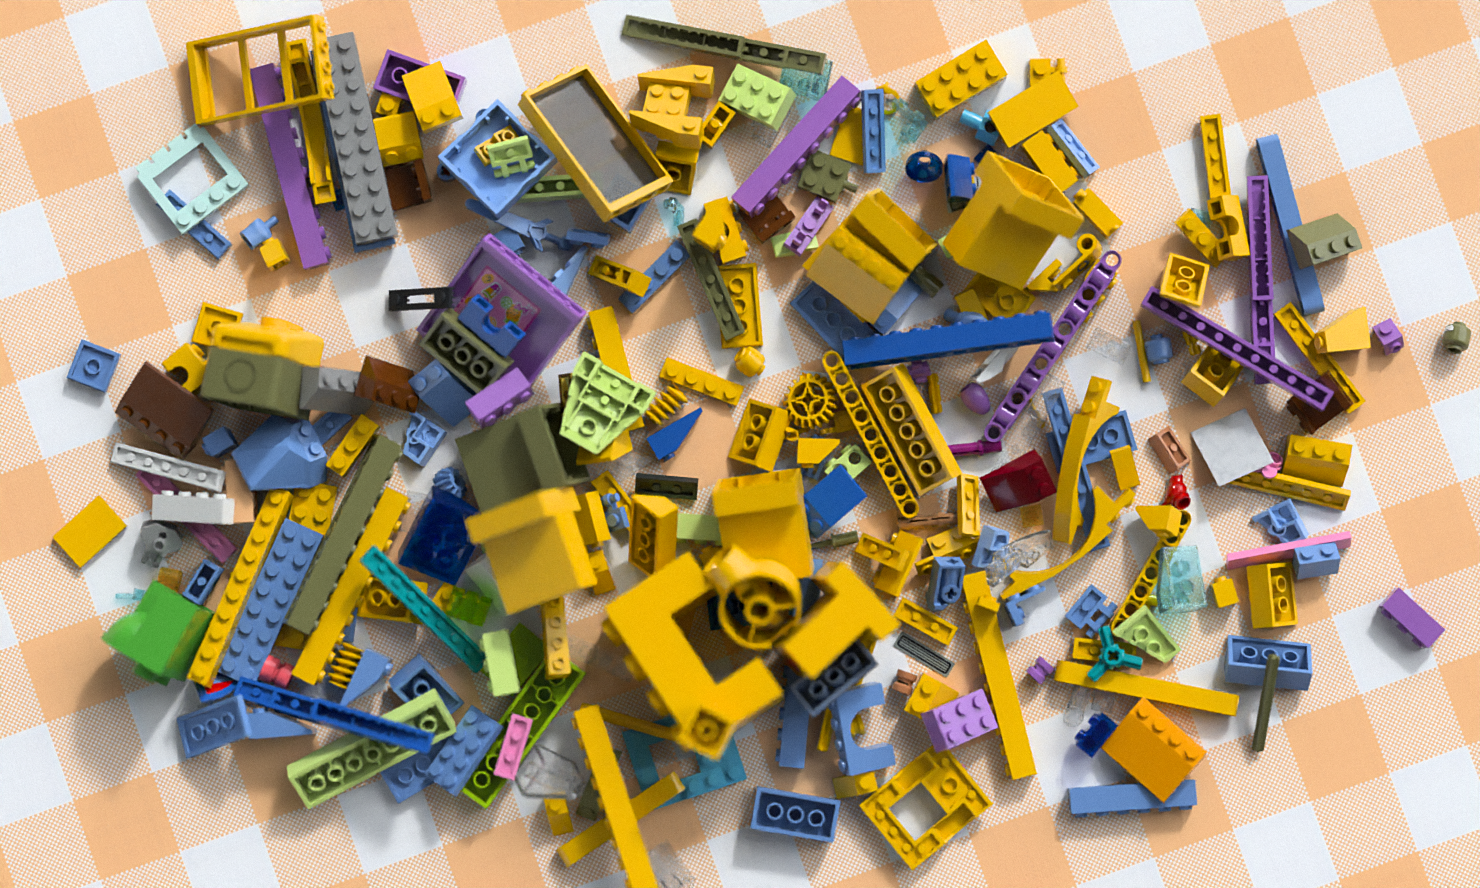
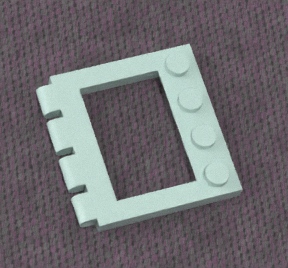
(206, 202)

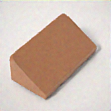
(1169, 450)

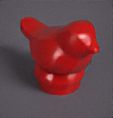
(1177, 493)

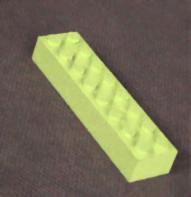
(358, 758)

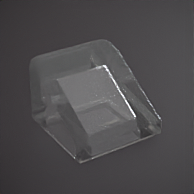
(1103, 701)

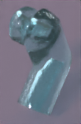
(677, 208)

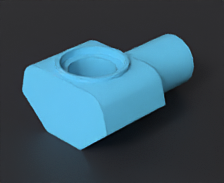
(978, 122)

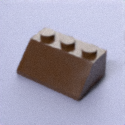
(387, 385)

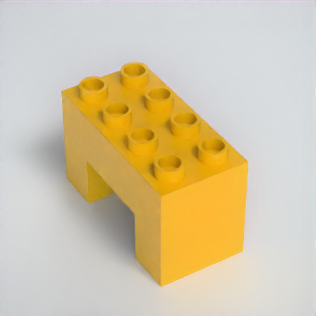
(647, 624)

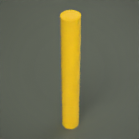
(1141, 351)

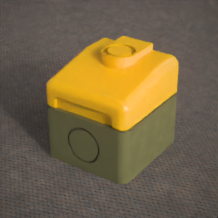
(260, 366)

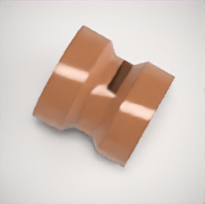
(904, 677)

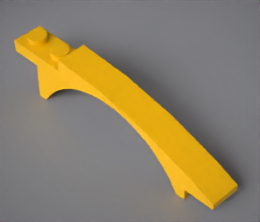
(312, 122)
(1083, 427)
(1104, 512)

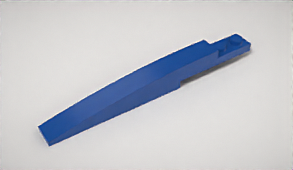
(334, 716)

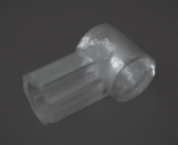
(1078, 704)

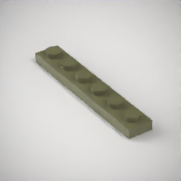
(712, 282)

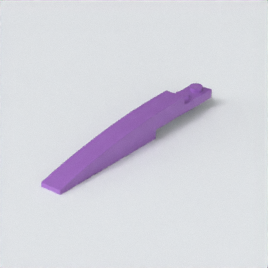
(1260, 267)

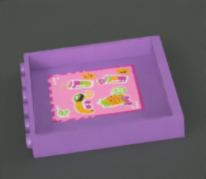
(517, 296)

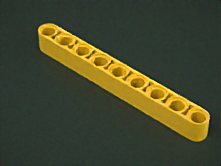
(873, 444)
(1149, 688)

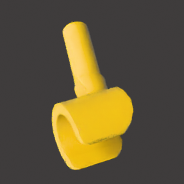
(795, 433)
(1151, 601)

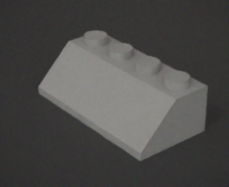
(331, 391)

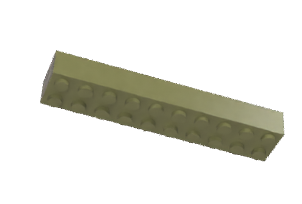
(342, 534)

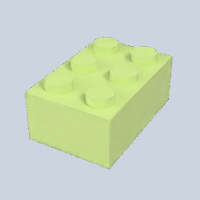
(757, 97)
(500, 662)

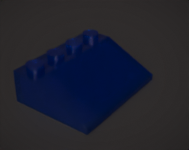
(439, 537)

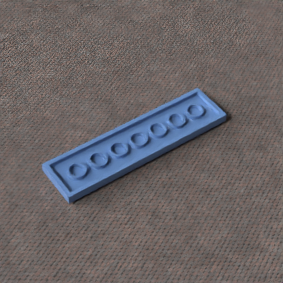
(270, 600)

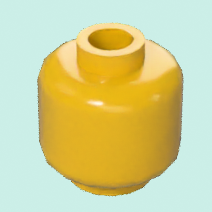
(749, 361)

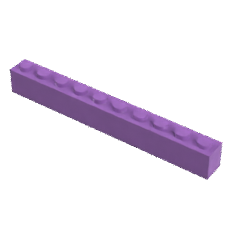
(290, 169)
(1237, 349)

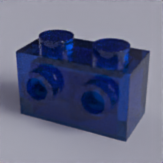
(1095, 734)

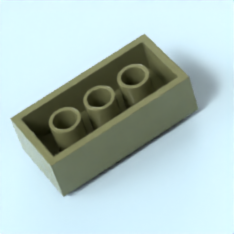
(464, 352)

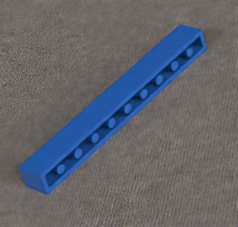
(949, 340)

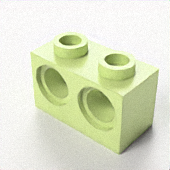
(852, 469)

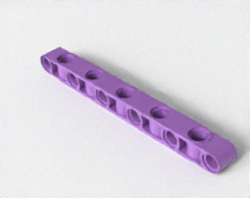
(1073, 316)

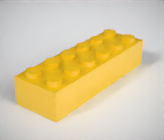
(911, 429)

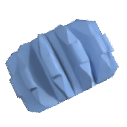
(451, 481)

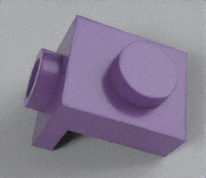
(1388, 336)

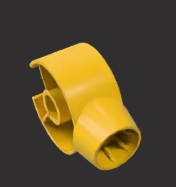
(735, 570)

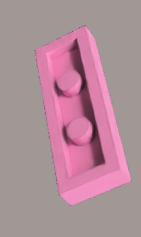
(513, 746)

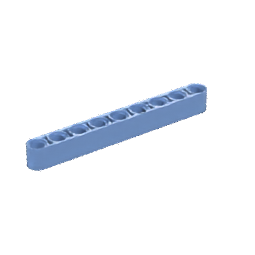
(1288, 217)

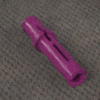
(975, 448)

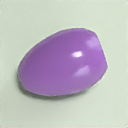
(975, 398)

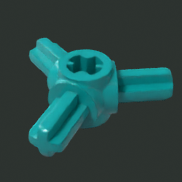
(1109, 647)

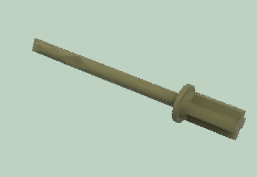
(838, 540)

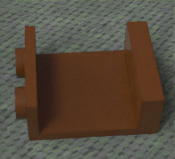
(1313, 419)

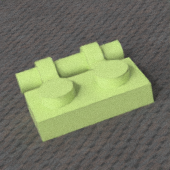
(508, 152)

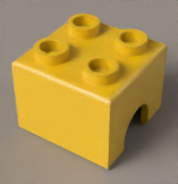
(189, 358)

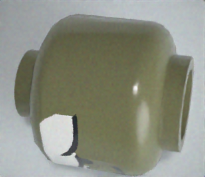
(1456, 337)

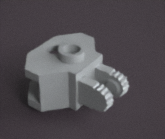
(159, 539)

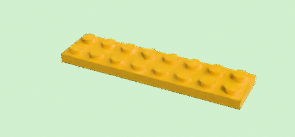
(315, 511)

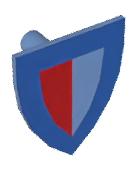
(221, 687)

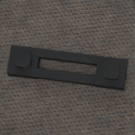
(442, 299)

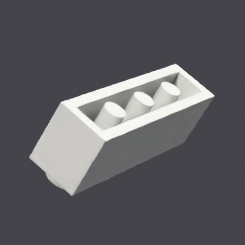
(193, 508)

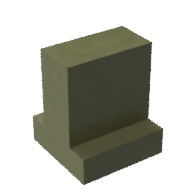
(520, 457)

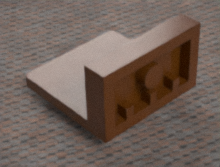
(408, 185)
(770, 220)

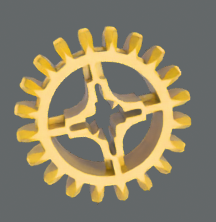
(807, 384)

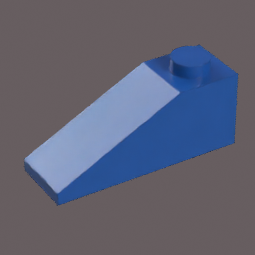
(670, 438)

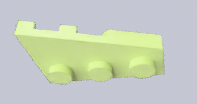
(1148, 634)

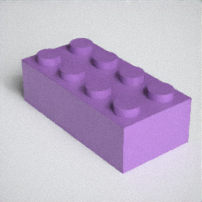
(396, 65)

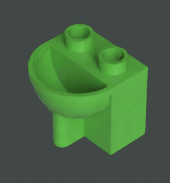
(161, 634)

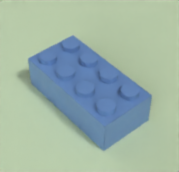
(795, 814)

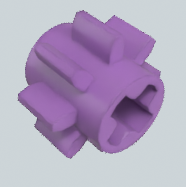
(919, 371)

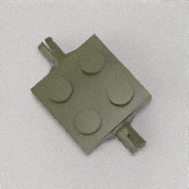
(825, 176)

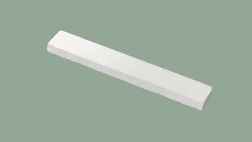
(168, 467)

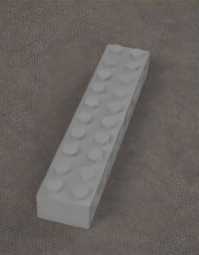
(358, 145)

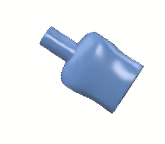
(258, 232)

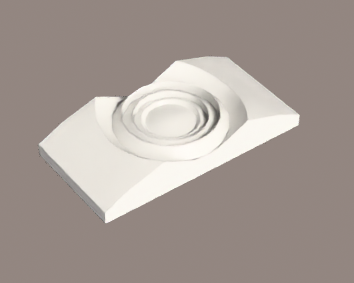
(992, 365)

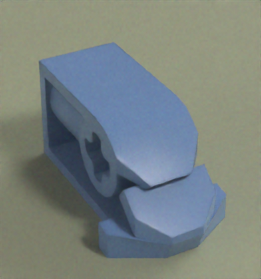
(945, 582)

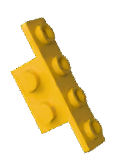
(947, 545)

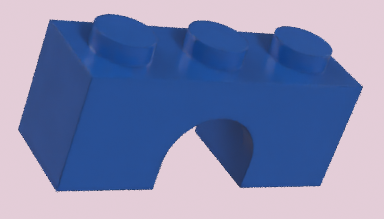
(476, 317)

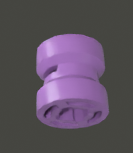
(1040, 670)

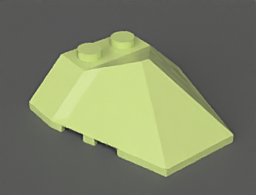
(601, 404)

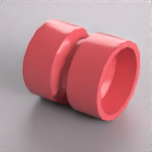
(276, 672)

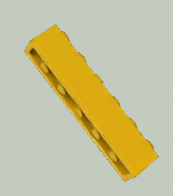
(610, 346)

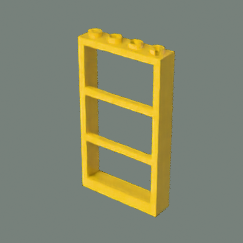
(201, 77)

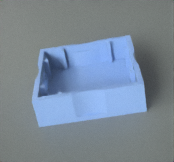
(494, 193)

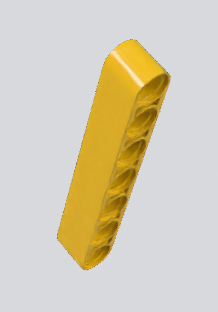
(1141, 580)
(641, 805)

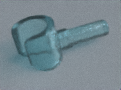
(137, 595)

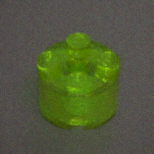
(468, 606)

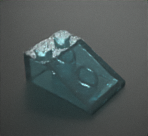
(1180, 581)

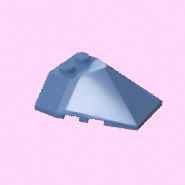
(282, 455)

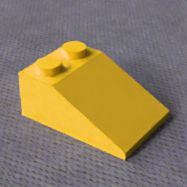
(432, 97)
(1184, 280)
(1211, 375)
(382, 604)

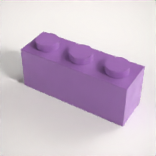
(499, 398)
(1411, 618)

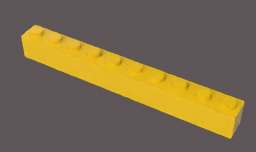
(240, 587)
(350, 588)
(999, 679)
(613, 798)

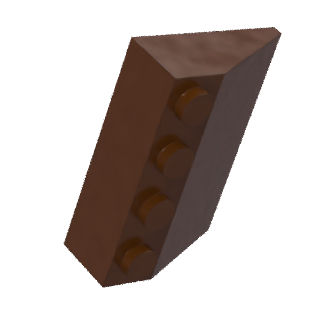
(164, 411)

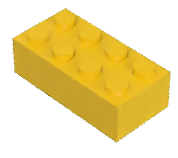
(960, 79)

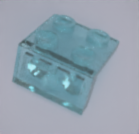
(807, 83)
(911, 131)

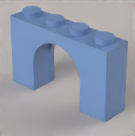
(853, 758)

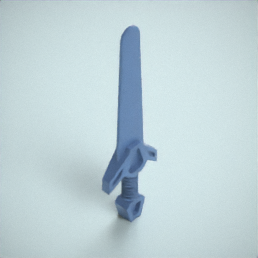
(526, 227)

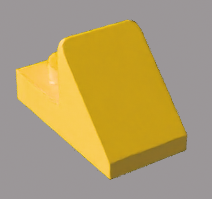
(1042, 283)

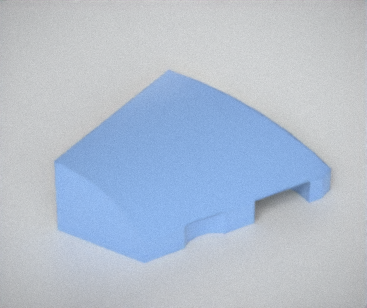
(422, 439)
(1283, 521)
(990, 541)

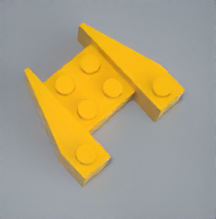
(669, 101)

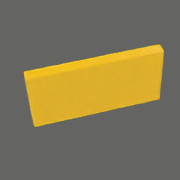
(1032, 109)
(743, 289)

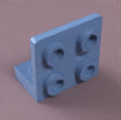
(1015, 612)

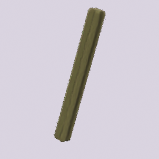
(1265, 702)

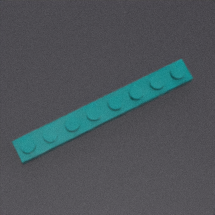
(423, 608)

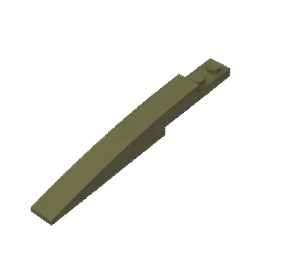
(724, 45)

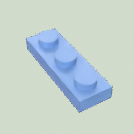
(1073, 148)

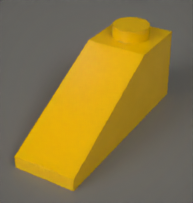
(619, 276)

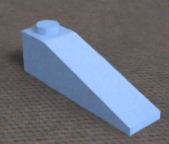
(565, 277)

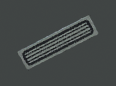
(924, 654)

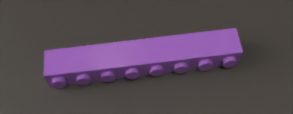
(796, 147)

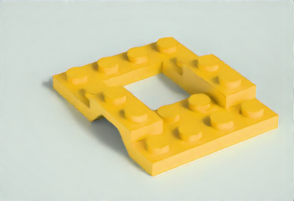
(947, 784)

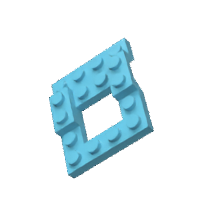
(713, 773)

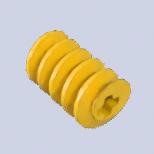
(666, 404)
(345, 665)

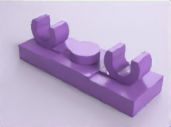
(808, 226)

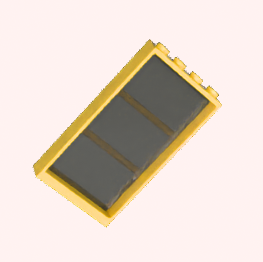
(594, 142)

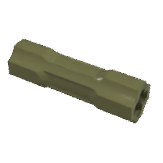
(926, 281)

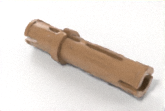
(935, 520)

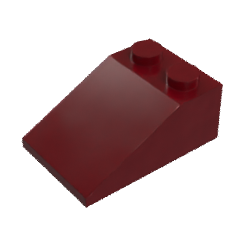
(1018, 482)

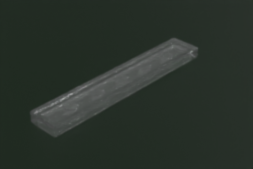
(1031, 420)

